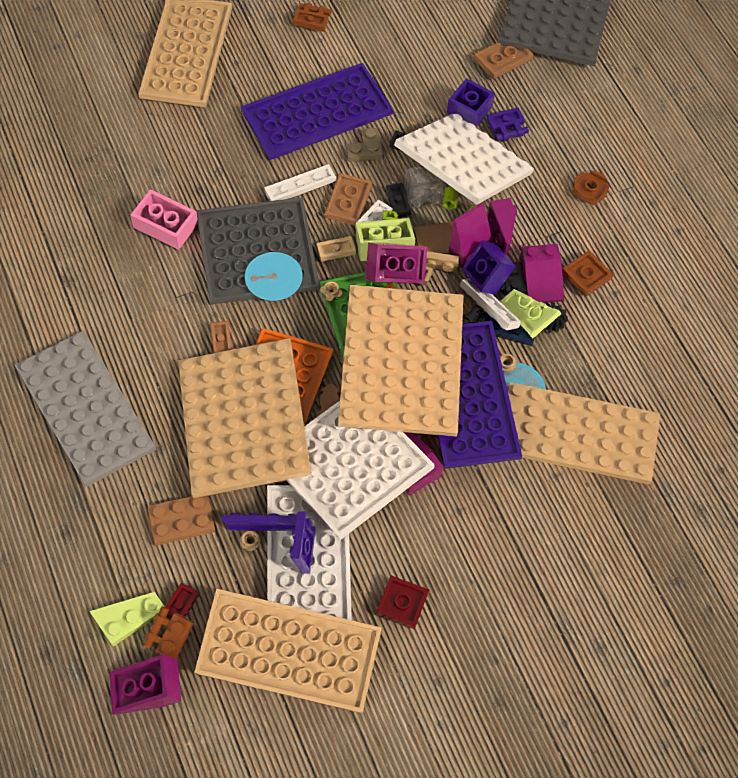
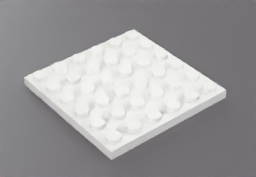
(464, 157)
(356, 471)

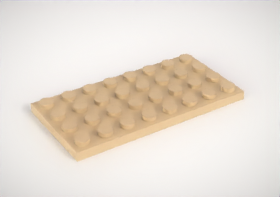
(186, 52)
(585, 433)
(288, 650)

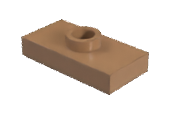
(220, 336)

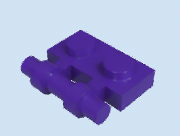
(507, 119)

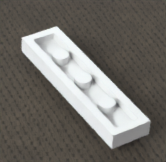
(300, 183)
(491, 305)

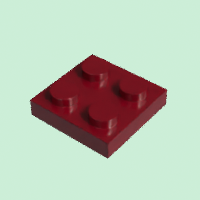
(402, 602)

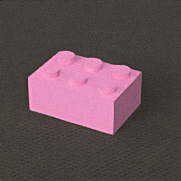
(164, 219)

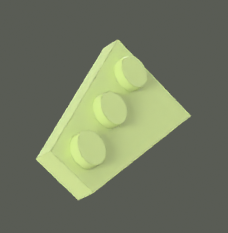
(531, 313)
(126, 617)

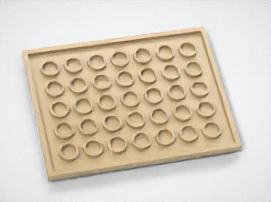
(402, 361)
(243, 418)

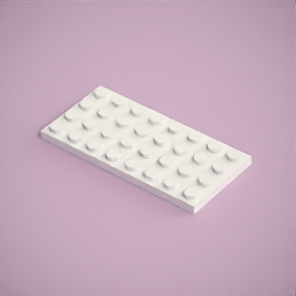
(328, 584)

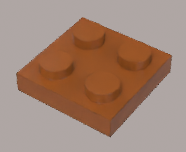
(587, 273)

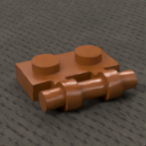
(312, 17)
(175, 635)

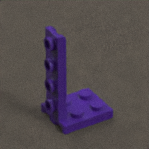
(301, 529)

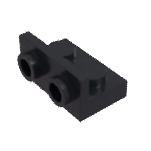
(514, 281)

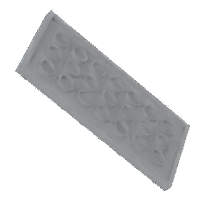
(85, 408)

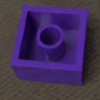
(471, 102)
(488, 267)

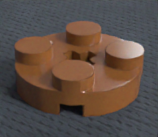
(587, 194)

